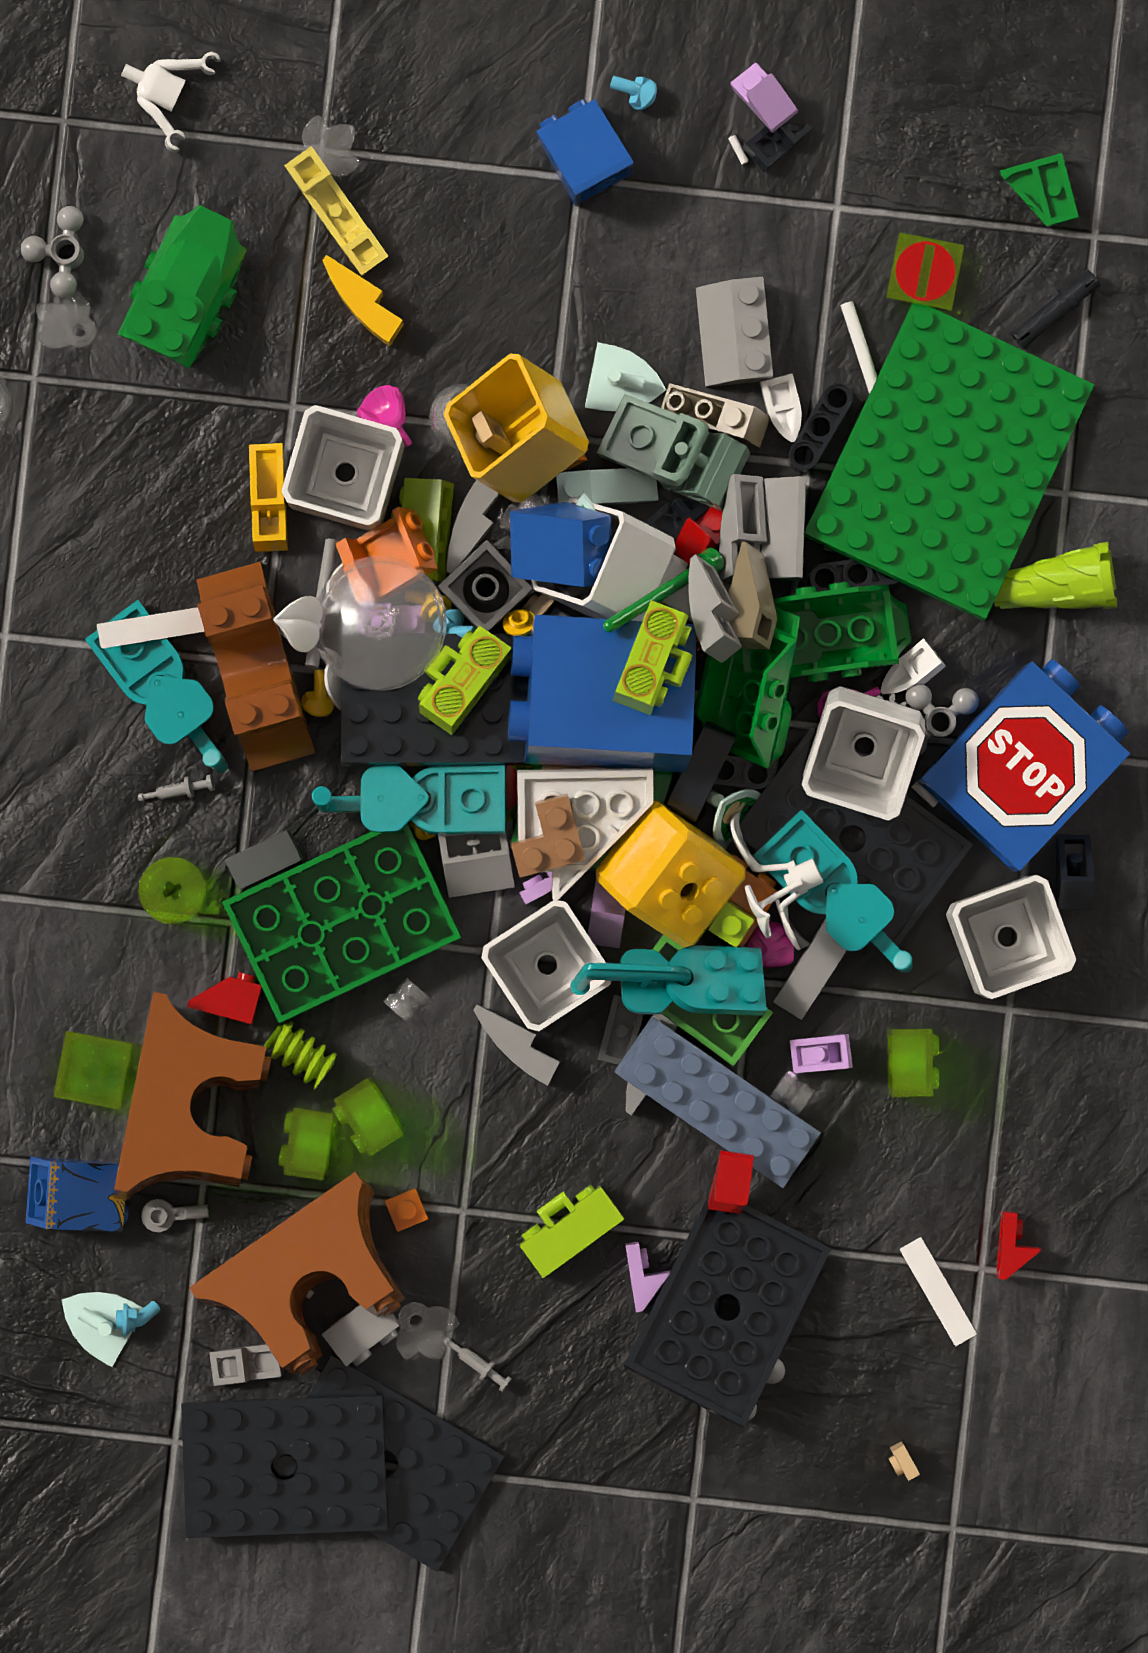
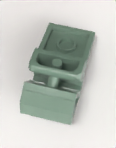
(673, 451)

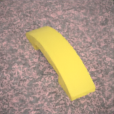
(335, 210)

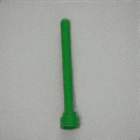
(662, 592)

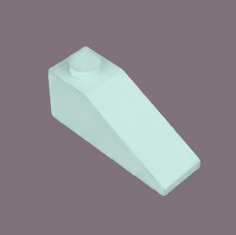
(607, 486)

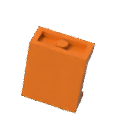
(397, 538)

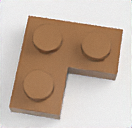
(556, 846)

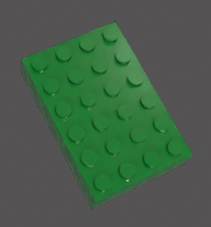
(341, 920)

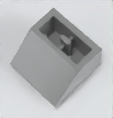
(476, 863)

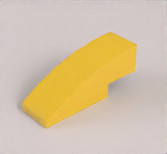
(363, 301)
(267, 500)

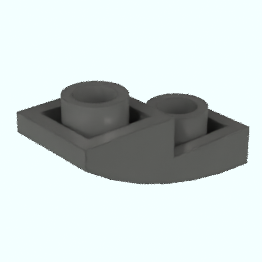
(263, 859)

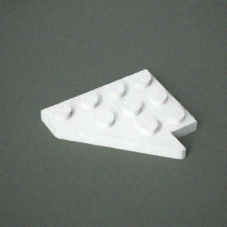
(602, 805)

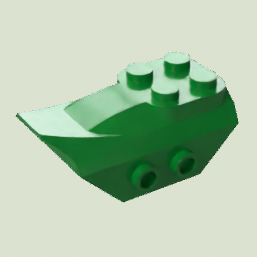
(185, 287)
(846, 629)
(751, 693)

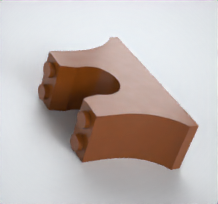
(254, 667)
(172, 1070)
(279, 1269)

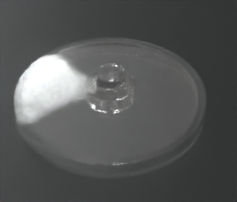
(380, 623)

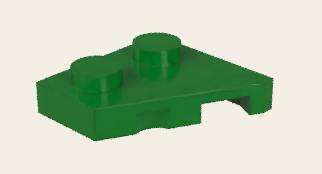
(1044, 188)

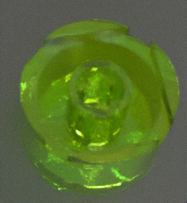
(155, 883)

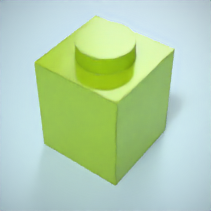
(732, 923)

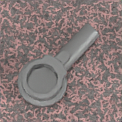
(160, 1215)

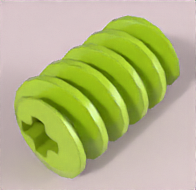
(300, 1053)

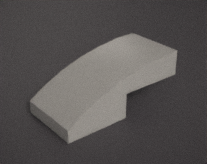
(244, 1364)

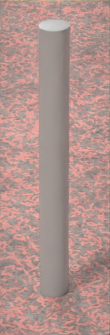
(326, 572)

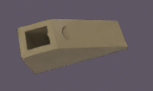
(722, 415)
(753, 600)

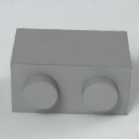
(358, 1332)

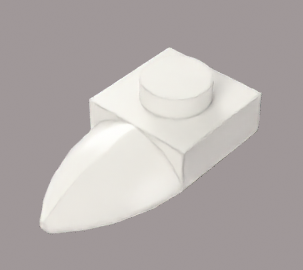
(783, 405)
(914, 668)

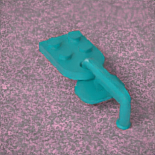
(155, 677)
(461, 799)
(852, 910)
(719, 978)

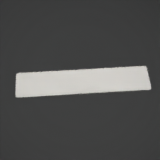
(149, 627)
(938, 1291)

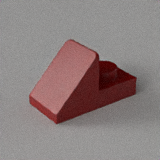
(699, 535)
(731, 1182)
(1012, 1256)

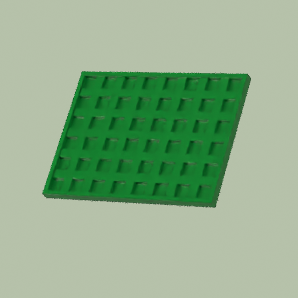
(948, 460)

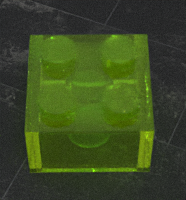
(911, 1062)
(94, 1069)
(368, 1116)
(308, 1143)

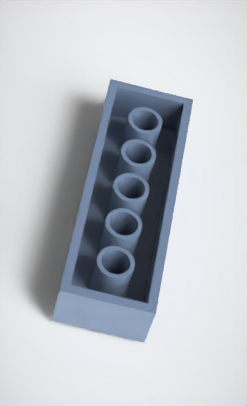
(717, 1101)

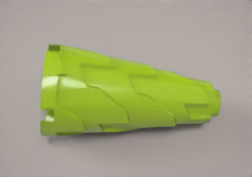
(1068, 581)

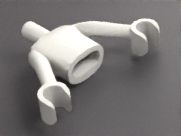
(162, 88)

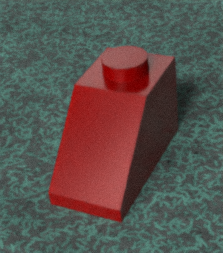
(231, 998)

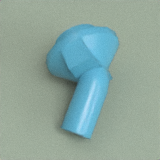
(641, 91)
(455, 621)
(129, 1319)

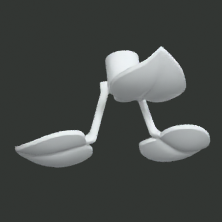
(301, 626)
(798, 880)

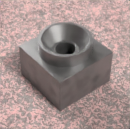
(483, 565)

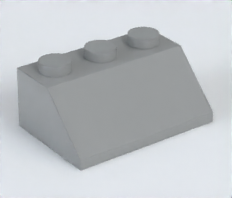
(734, 332)
(784, 528)

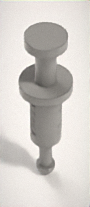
(179, 789)
(480, 1365)

